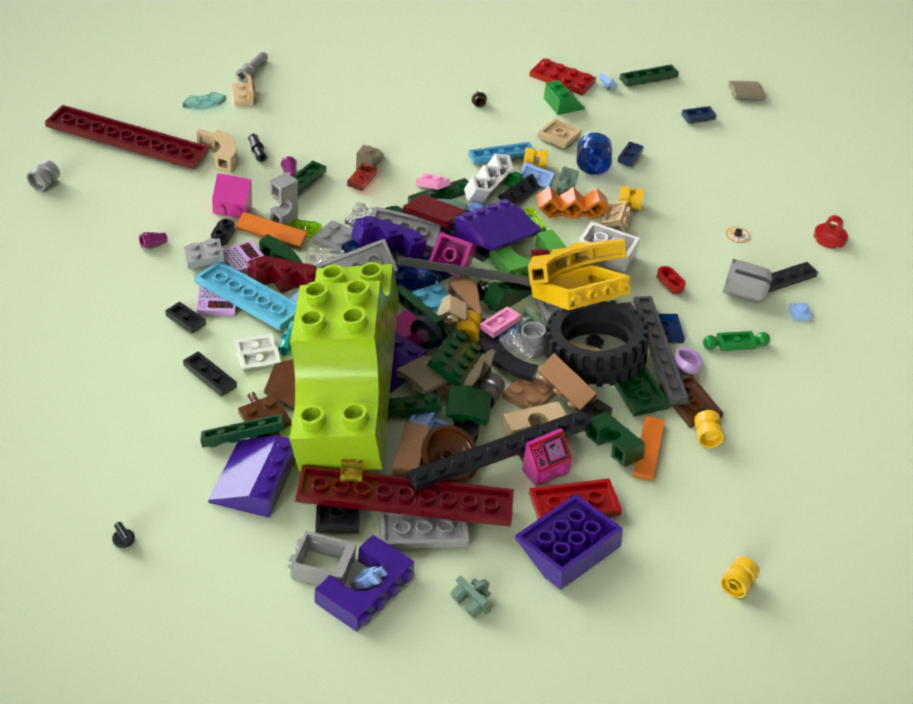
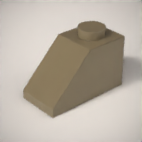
(369, 156)

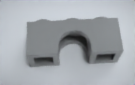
(285, 190)

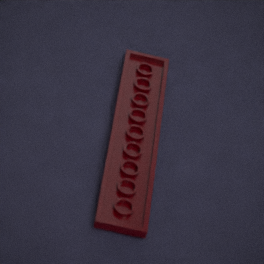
(127, 136)
(398, 496)

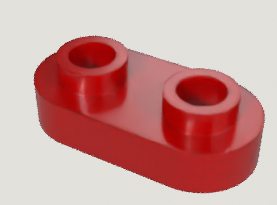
(671, 279)

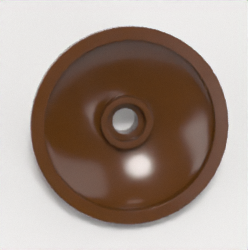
(445, 442)

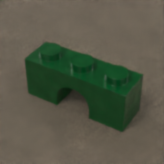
(625, 445)

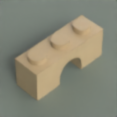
(526, 418)

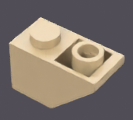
(452, 310)

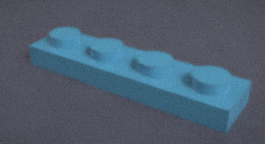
(484, 155)

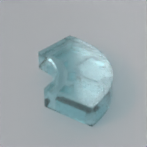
(205, 101)

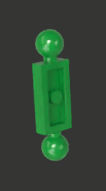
(736, 340)

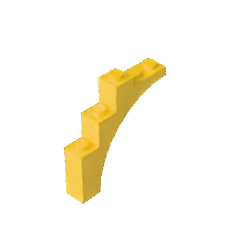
(545, 267)

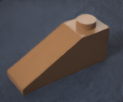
(466, 291)

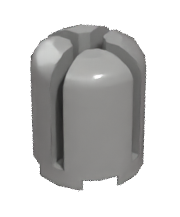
(747, 281)

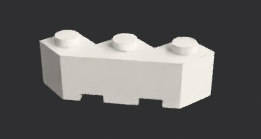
(488, 178)

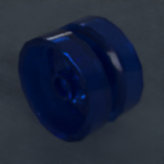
(594, 153)

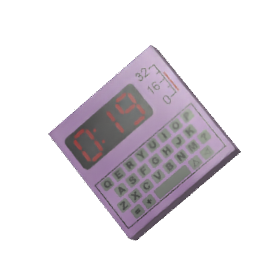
(239, 255)
(213, 305)

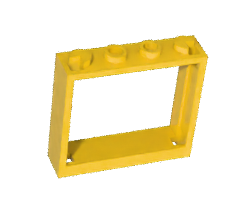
(576, 286)

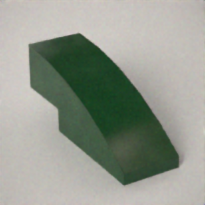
(275, 248)

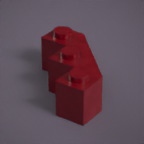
(281, 272)

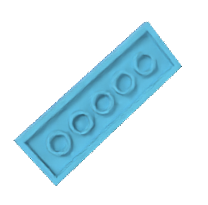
(248, 294)

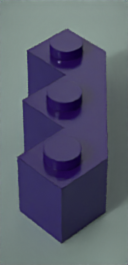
(398, 238)

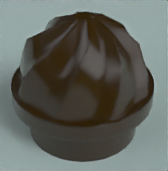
(479, 99)

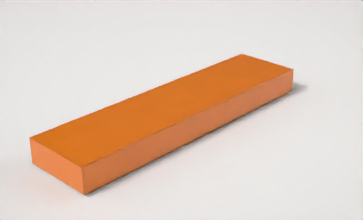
(261, 226)
(652, 436)

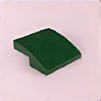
(468, 404)

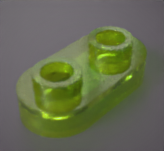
(310, 227)

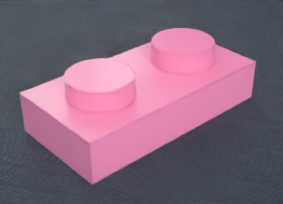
(433, 182)
(500, 322)

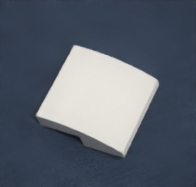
(257, 351)

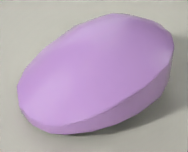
(688, 360)

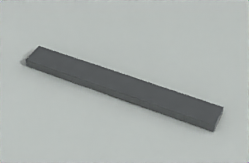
(463, 270)
(661, 352)

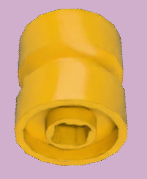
(531, 153)
(633, 197)
(470, 325)
(709, 428)
(740, 577)

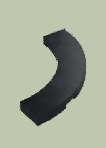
(505, 360)

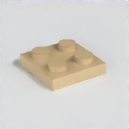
(559, 133)

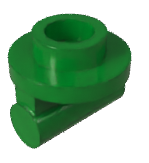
(513, 178)

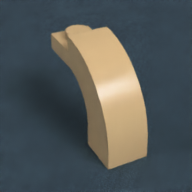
(224, 146)

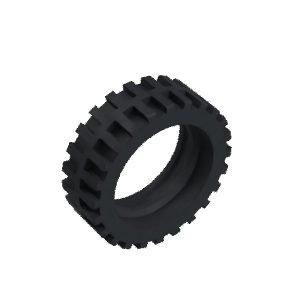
(599, 318)

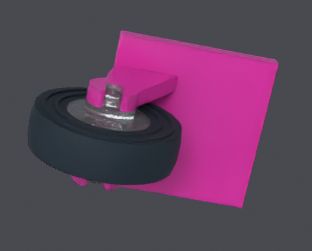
(419, 330)

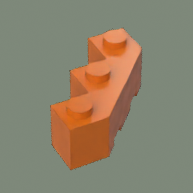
(572, 203)

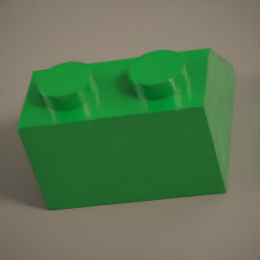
(561, 98)

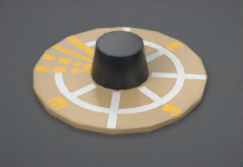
(737, 234)

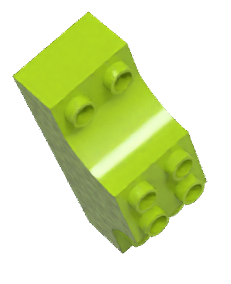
(343, 365)

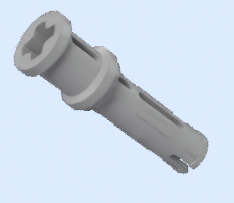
(249, 68)

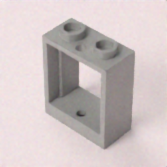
(324, 545)

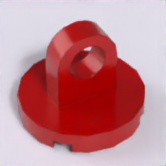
(831, 235)

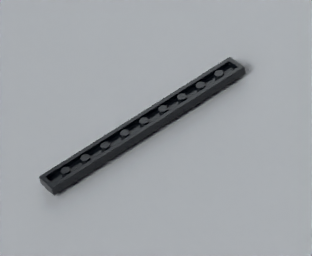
(493, 451)

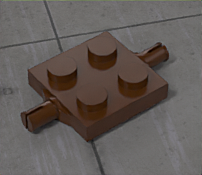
(263, 408)

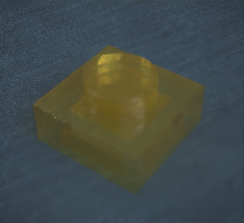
(351, 470)

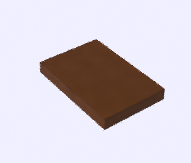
(698, 401)

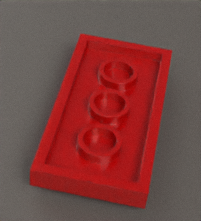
(572, 78)
(595, 492)

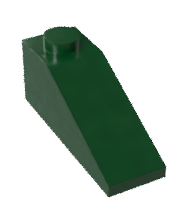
(505, 295)

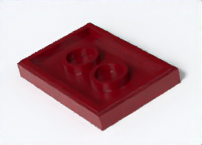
(433, 210)

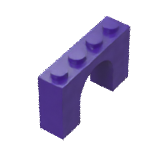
(358, 607)

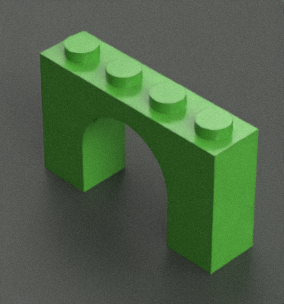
(509, 262)

